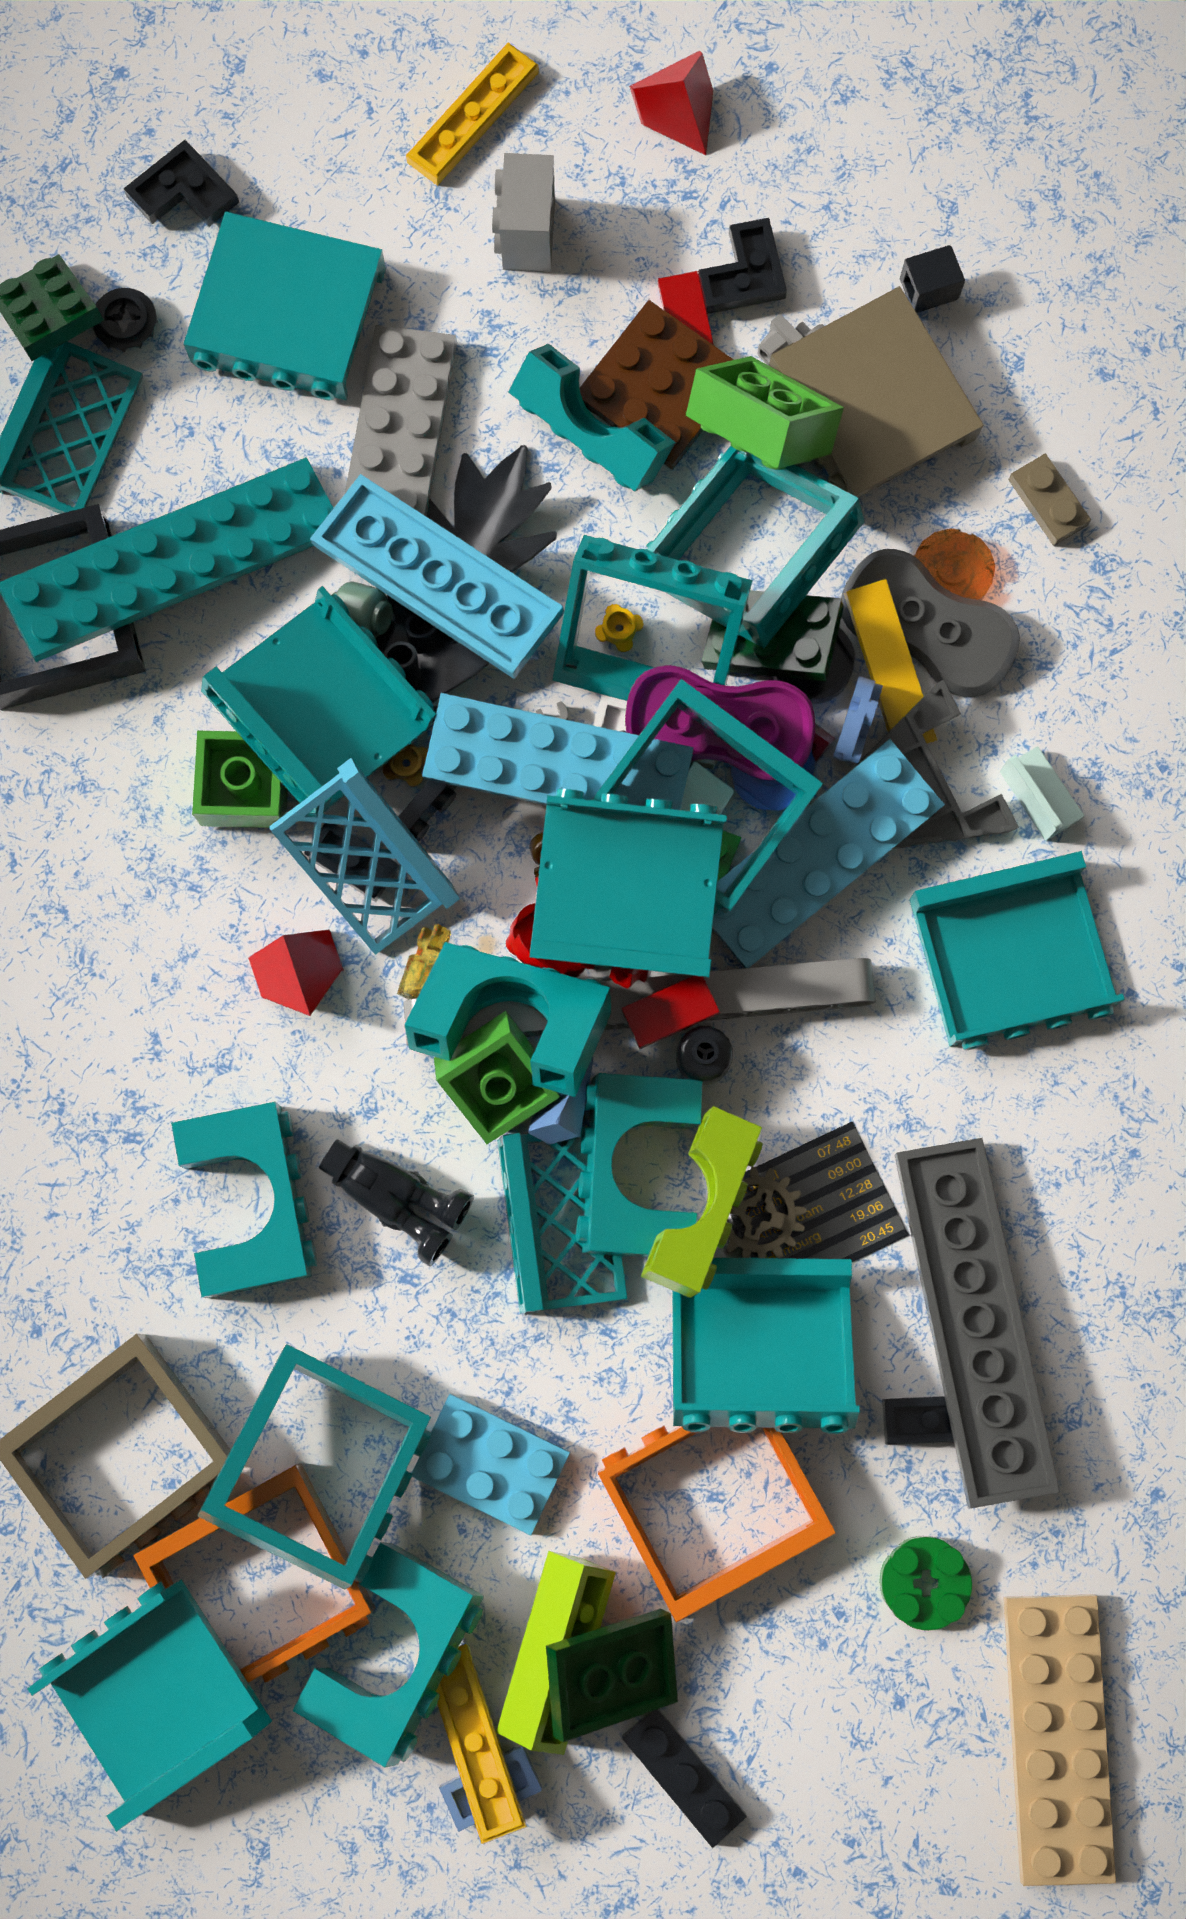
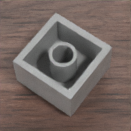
(525, 212)

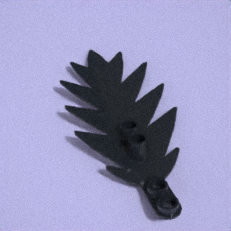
(483, 518)

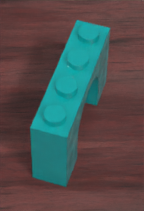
(470, 980)
(618, 1104)
(280, 1249)
(442, 1615)

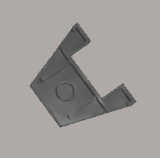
(948, 822)

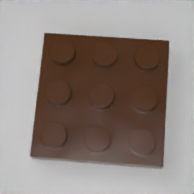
(651, 377)

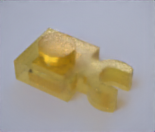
(420, 964)

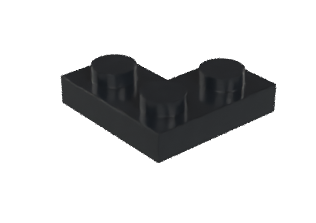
(179, 177)
(752, 278)

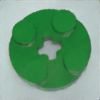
(945, 1601)

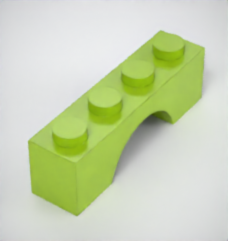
(722, 1151)

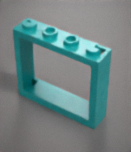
(805, 567)
(616, 675)
(747, 744)
(378, 1518)

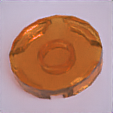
(958, 562)

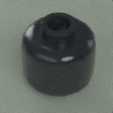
(699, 1069)

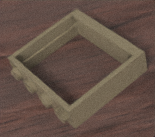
(70, 1399)

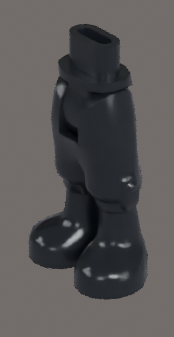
(390, 1189)

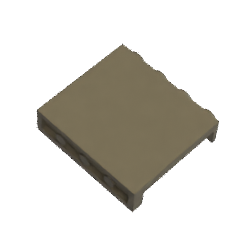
(893, 390)

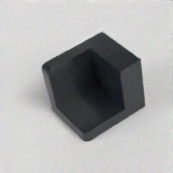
(932, 278)

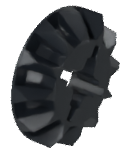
(112, 308)

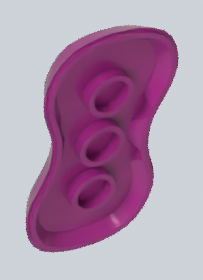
(768, 708)

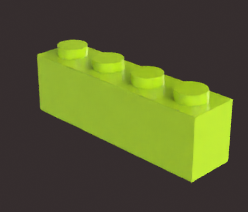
(566, 1604)

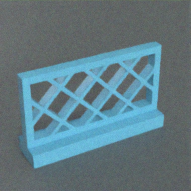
(386, 828)

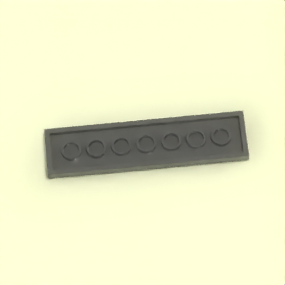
(976, 1324)

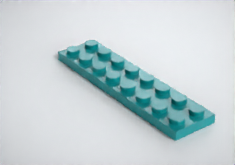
(166, 560)

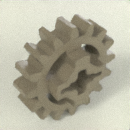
(777, 1220)

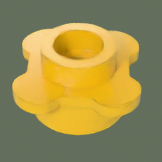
(619, 616)

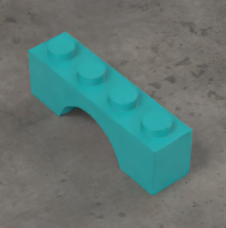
(551, 390)

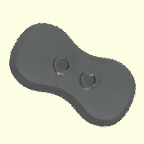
(952, 636)

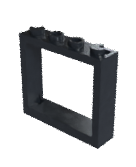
(85, 673)

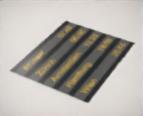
(842, 1195)

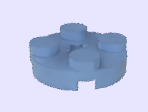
(858, 720)

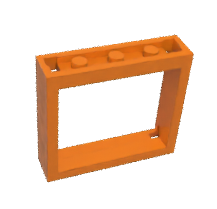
(743, 1570)
(314, 1640)

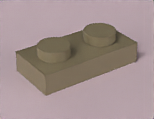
(1049, 499)

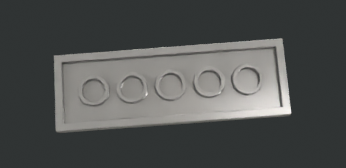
(403, 412)

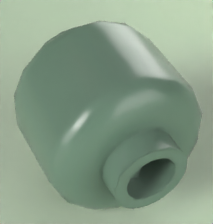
(367, 606)

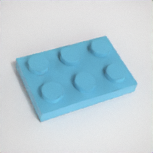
(490, 1464)

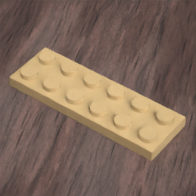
(1059, 1740)

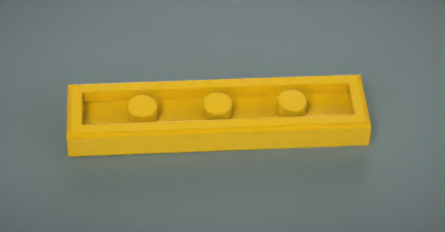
(472, 114)
(885, 651)
(478, 1752)

